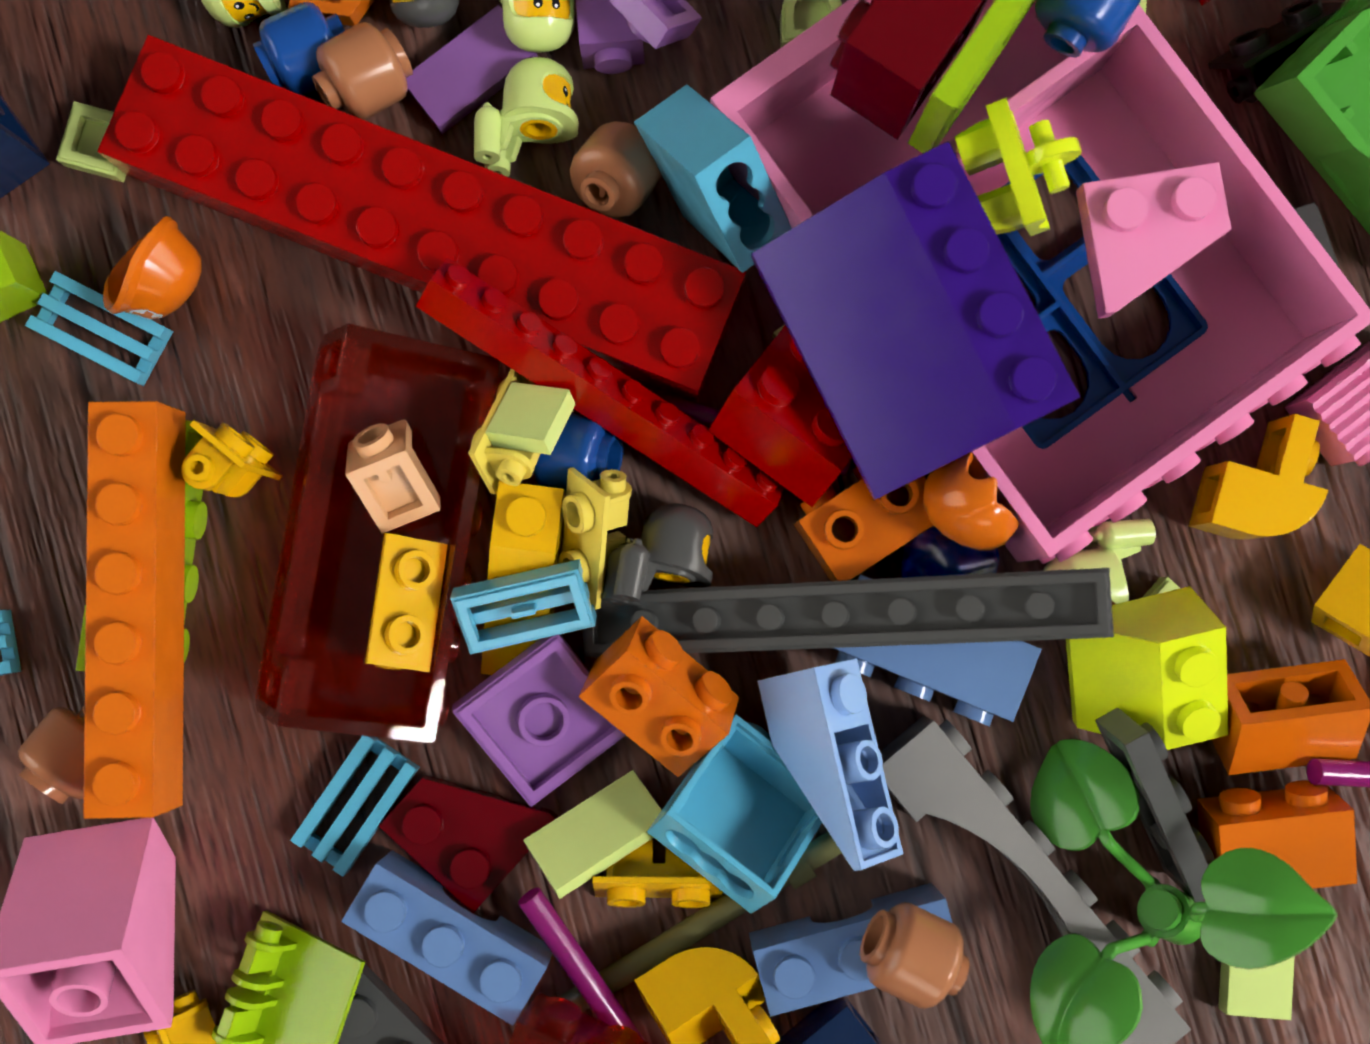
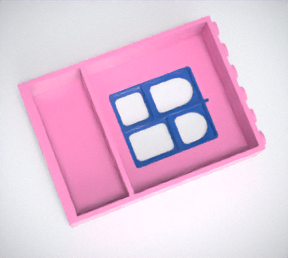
(1240, 312)

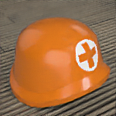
(154, 274)

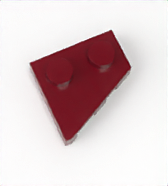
(463, 835)

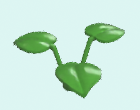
(1251, 919)

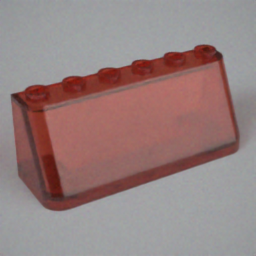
(332, 548)

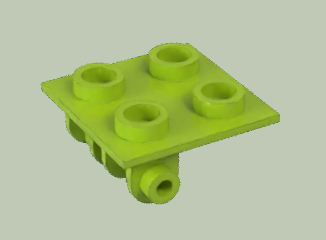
(288, 988)

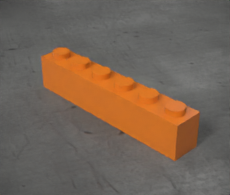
(134, 610)

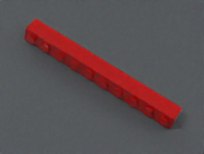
(599, 390)

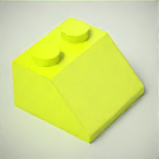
(1157, 669)

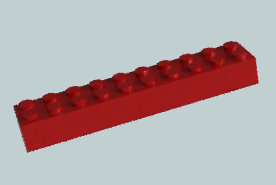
(411, 206)

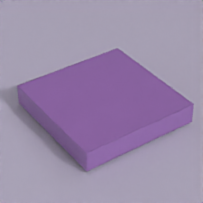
(535, 721)

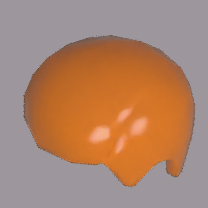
(967, 507)

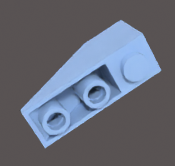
(830, 748)

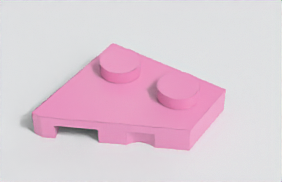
(1147, 228)

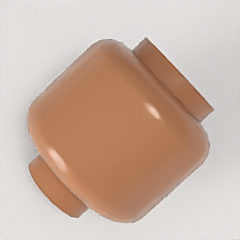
(362, 70)
(614, 170)
(56, 755)
(914, 955)

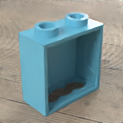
(693, 152)
(739, 818)

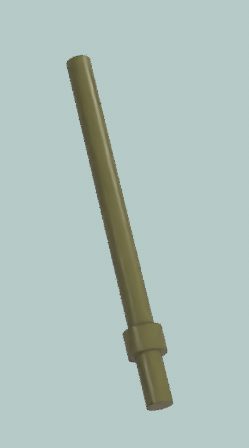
(700, 925)

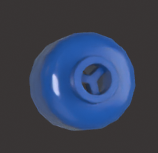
(1083, 24)
(291, 44)
(580, 446)

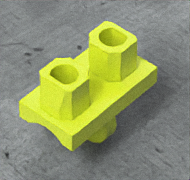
(998, 142)

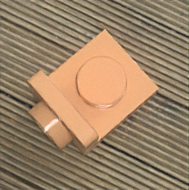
(390, 476)

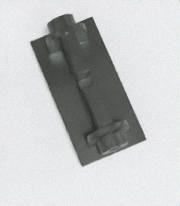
(1263, 50)

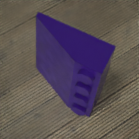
(913, 322)

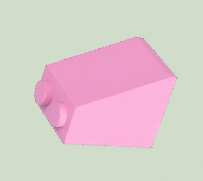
(90, 933)

